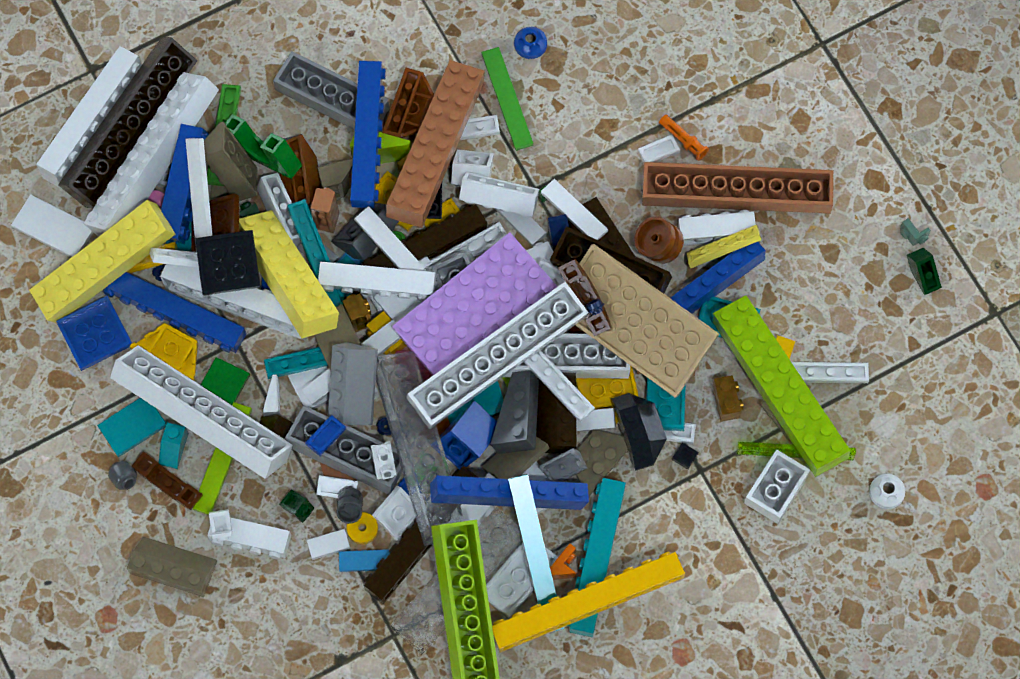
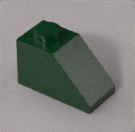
(924, 270)

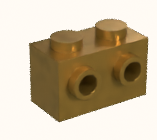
(358, 311)
(727, 399)

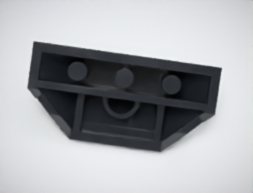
(640, 429)

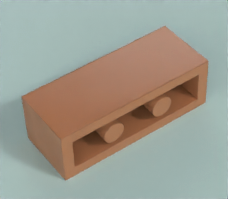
(325, 209)

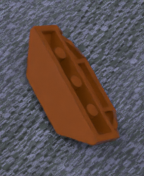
(409, 105)
(307, 178)

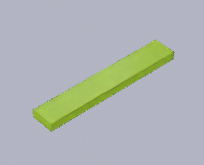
(216, 474)

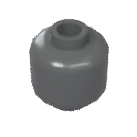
(122, 475)

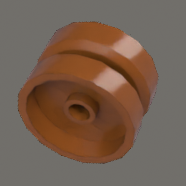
(658, 240)

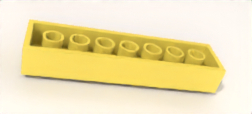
(102, 261)
(290, 276)

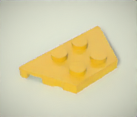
(172, 348)

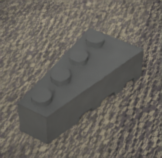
(518, 415)

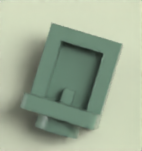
(910, 232)

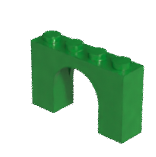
(271, 153)

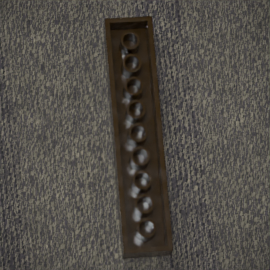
(126, 122)

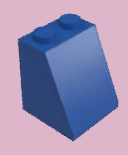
(468, 435)

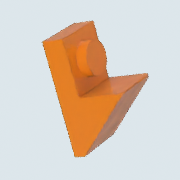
(559, 568)

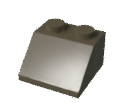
(337, 177)

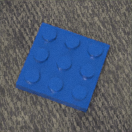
(94, 333)

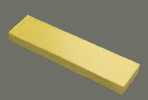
(723, 246)

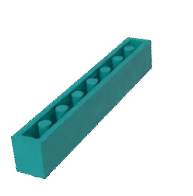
(599, 545)

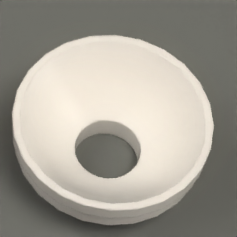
(885, 500)

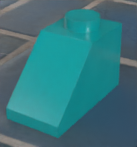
(172, 445)

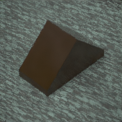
(276, 424)

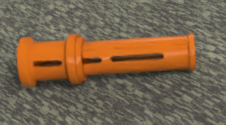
(690, 142)

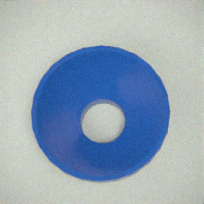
(530, 50)

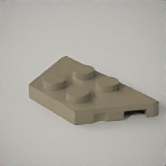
(601, 454)

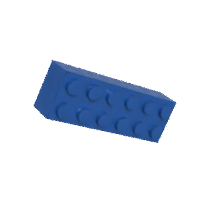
(177, 197)

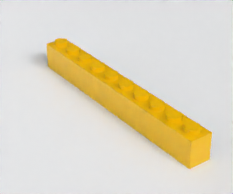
(587, 602)

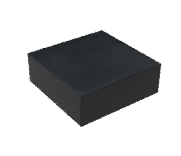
(685, 456)

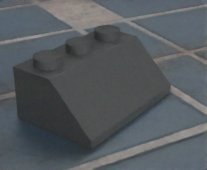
(353, 238)

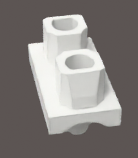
(383, 461)

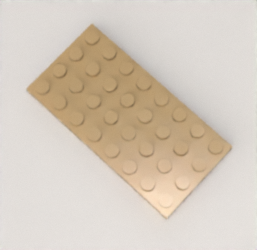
(646, 324)

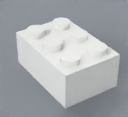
(777, 486)

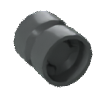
(349, 505)

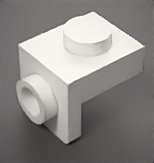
(220, 524)

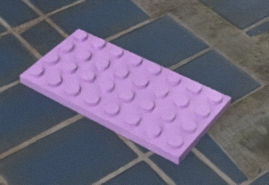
(474, 304)

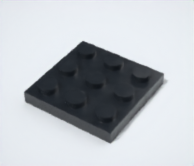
(227, 262)

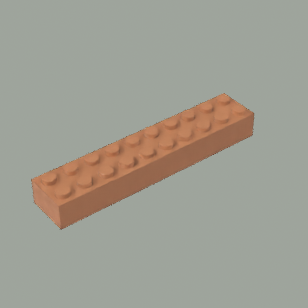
(435, 144)
(737, 187)

